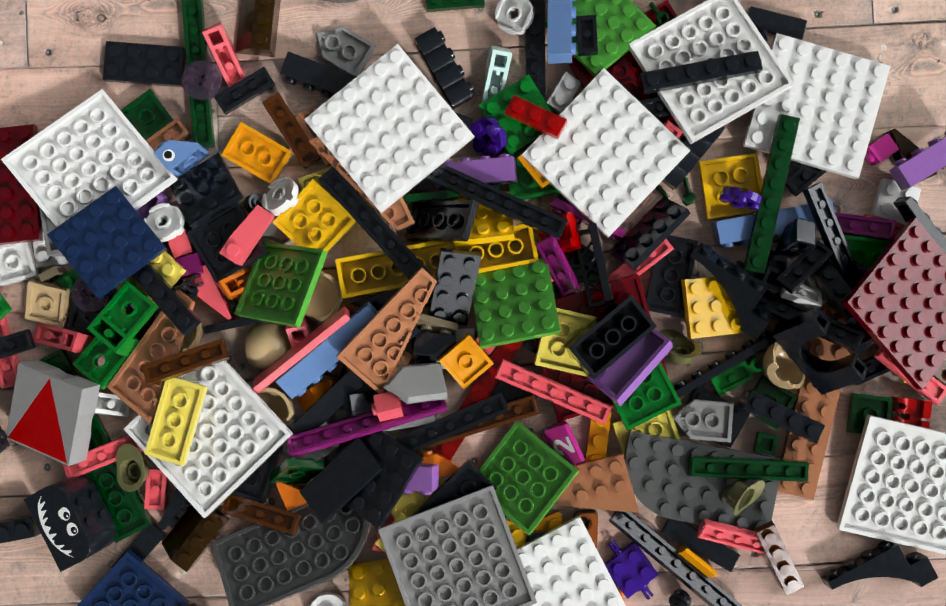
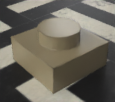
(51, 272)

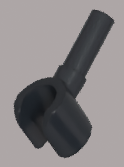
(191, 282)

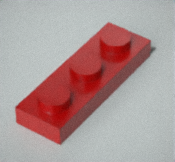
(536, 117)

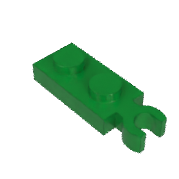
(735, 376)

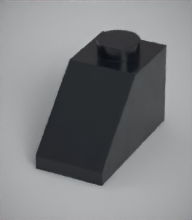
(796, 238)

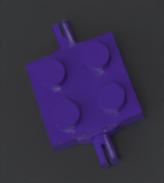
(630, 569)

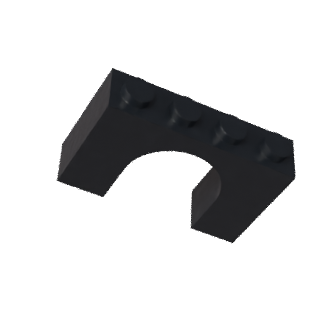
(823, 374)

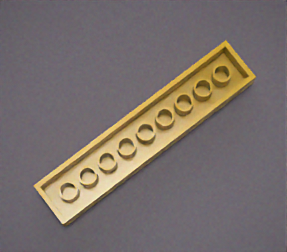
(377, 273)

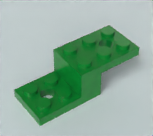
(115, 334)

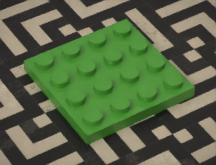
(617, 26)
(281, 284)
(515, 305)
(527, 476)

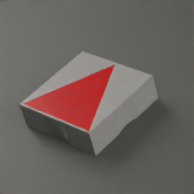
(52, 412)

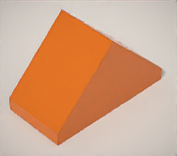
(235, 284)
(314, 394)
(291, 495)

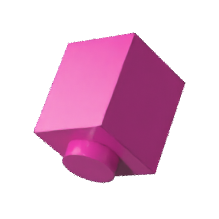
(880, 149)

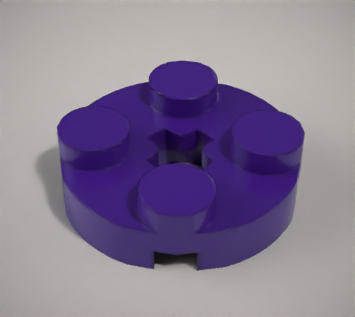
(481, 143)
(739, 198)

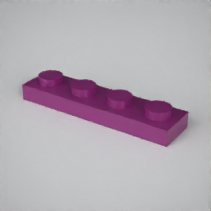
(560, 207)

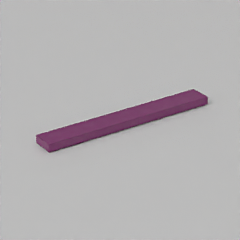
(358, 427)

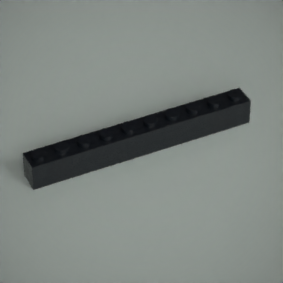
(323, 78)

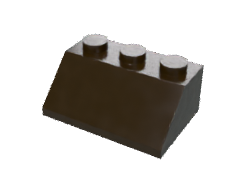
(258, 27)
(193, 536)

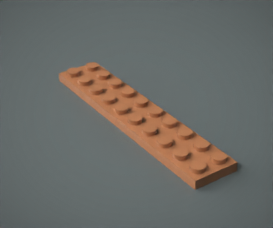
(819, 408)

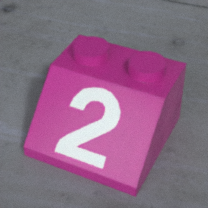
(563, 442)

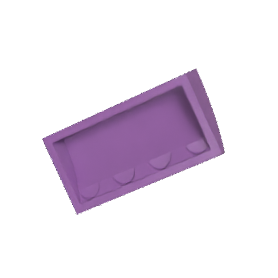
(633, 367)

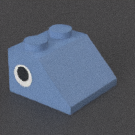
(180, 155)

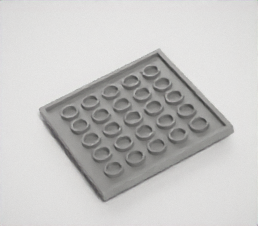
(458, 555)

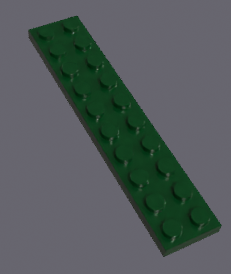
(124, 506)

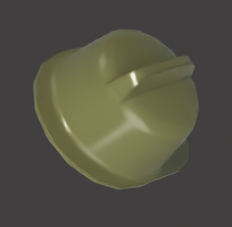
(683, 349)
(131, 467)
(742, 495)

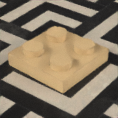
(47, 303)

